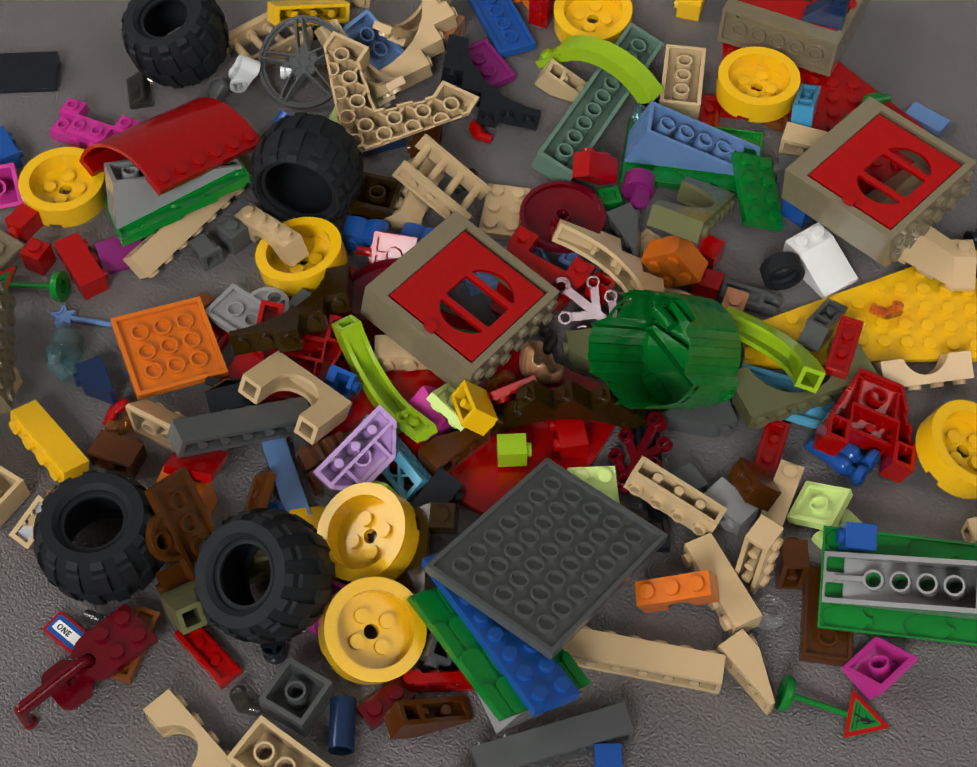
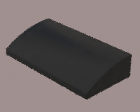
(29, 72)

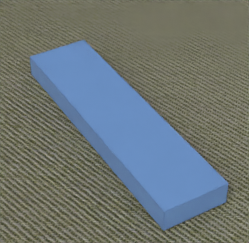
(287, 479)

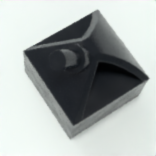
(225, 394)

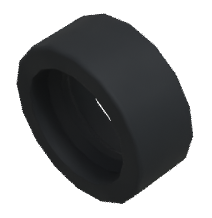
(778, 262)

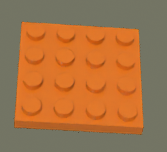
(168, 347)

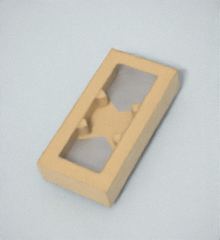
(24, 528)

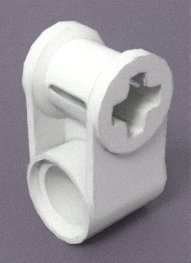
(243, 73)

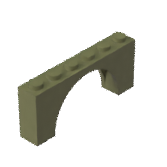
(706, 210)
(763, 404)
(187, 612)

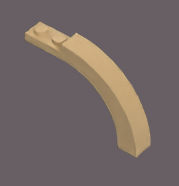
(403, 32)

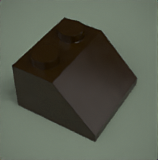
(376, 197)

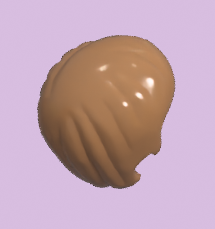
(535, 362)

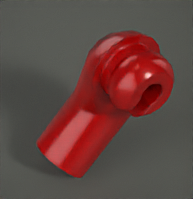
(478, 134)
(115, 409)

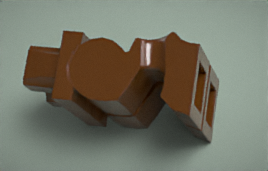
(310, 456)

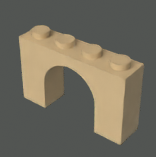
(283, 374)

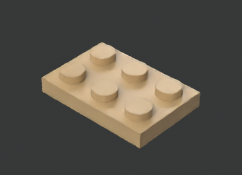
(502, 211)

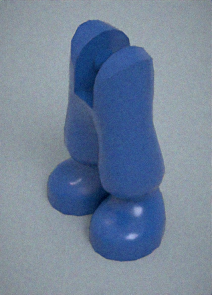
(846, 458)

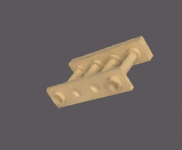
(257, 28)
(431, 194)

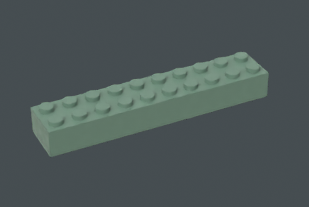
(592, 110)

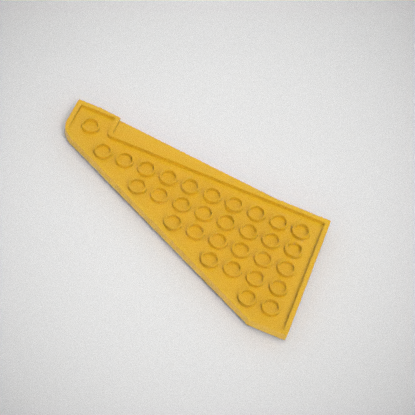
(931, 321)

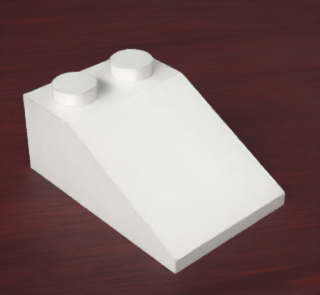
(823, 260)

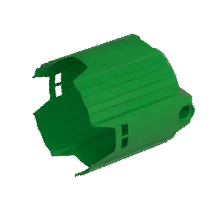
(681, 366)

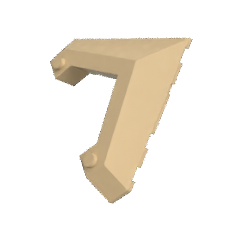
(377, 127)
(934, 253)

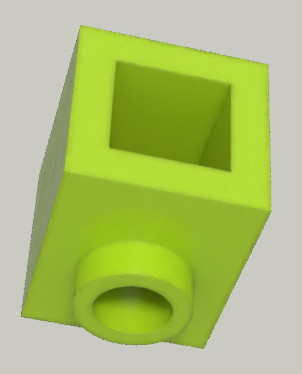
(513, 450)

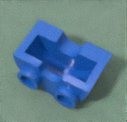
(343, 382)

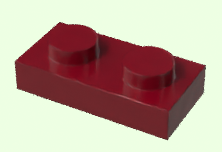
(378, 704)

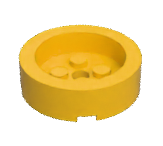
(572, 18)
(764, 70)
(59, 170)
(324, 250)
(937, 444)
(361, 511)
(398, 627)

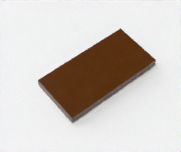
(818, 644)

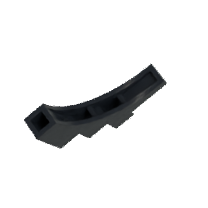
(492, 105)

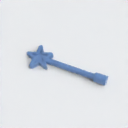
(66, 317)

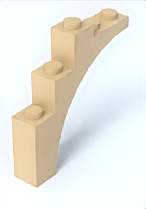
(428, 42)
(380, 85)
(607, 254)

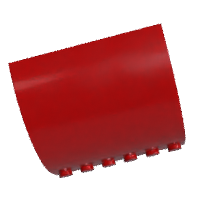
(177, 144)

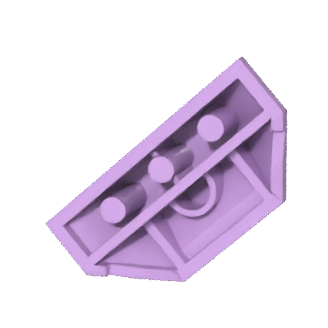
(362, 453)

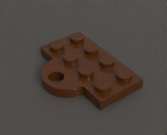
(178, 519)

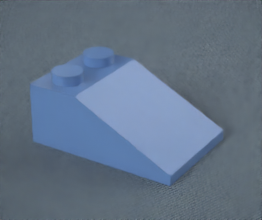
(381, 50)

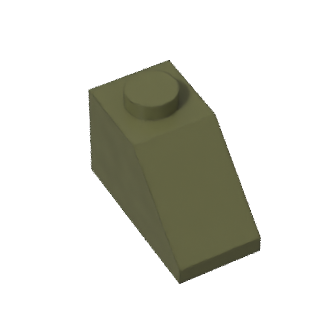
(577, 348)

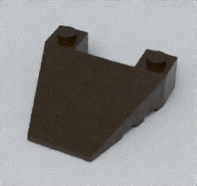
(430, 519)

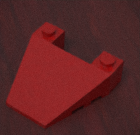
(523, 246)
(316, 354)
(873, 417)

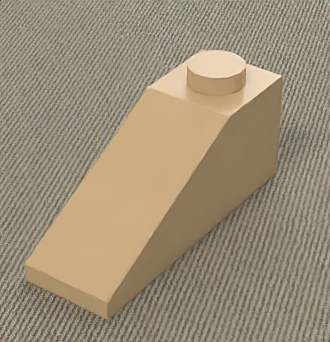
(560, 81)
(787, 480)
(747, 667)

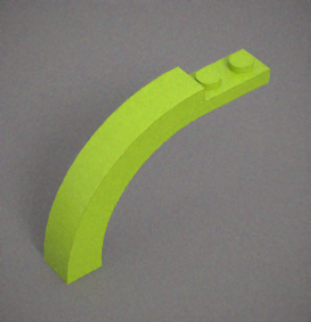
(610, 58)
(783, 350)
(375, 382)

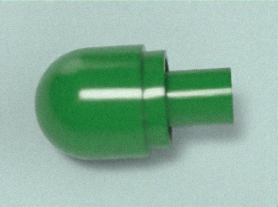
(879, 97)

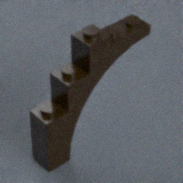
(311, 315)
(569, 401)

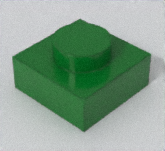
(610, 197)

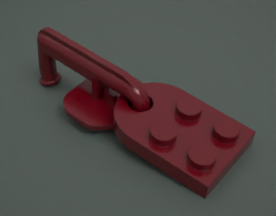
(70, 683)

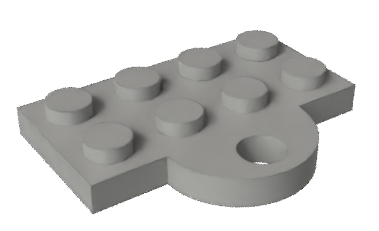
(240, 309)

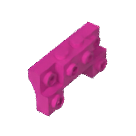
(77, 129)

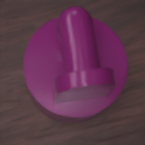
(638, 187)

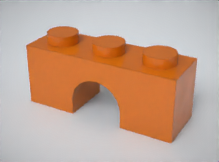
(661, 592)

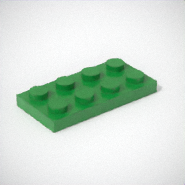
(757, 191)

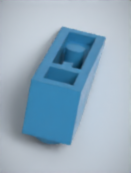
(805, 105)

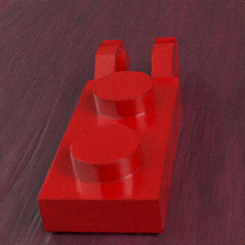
(436, 681)

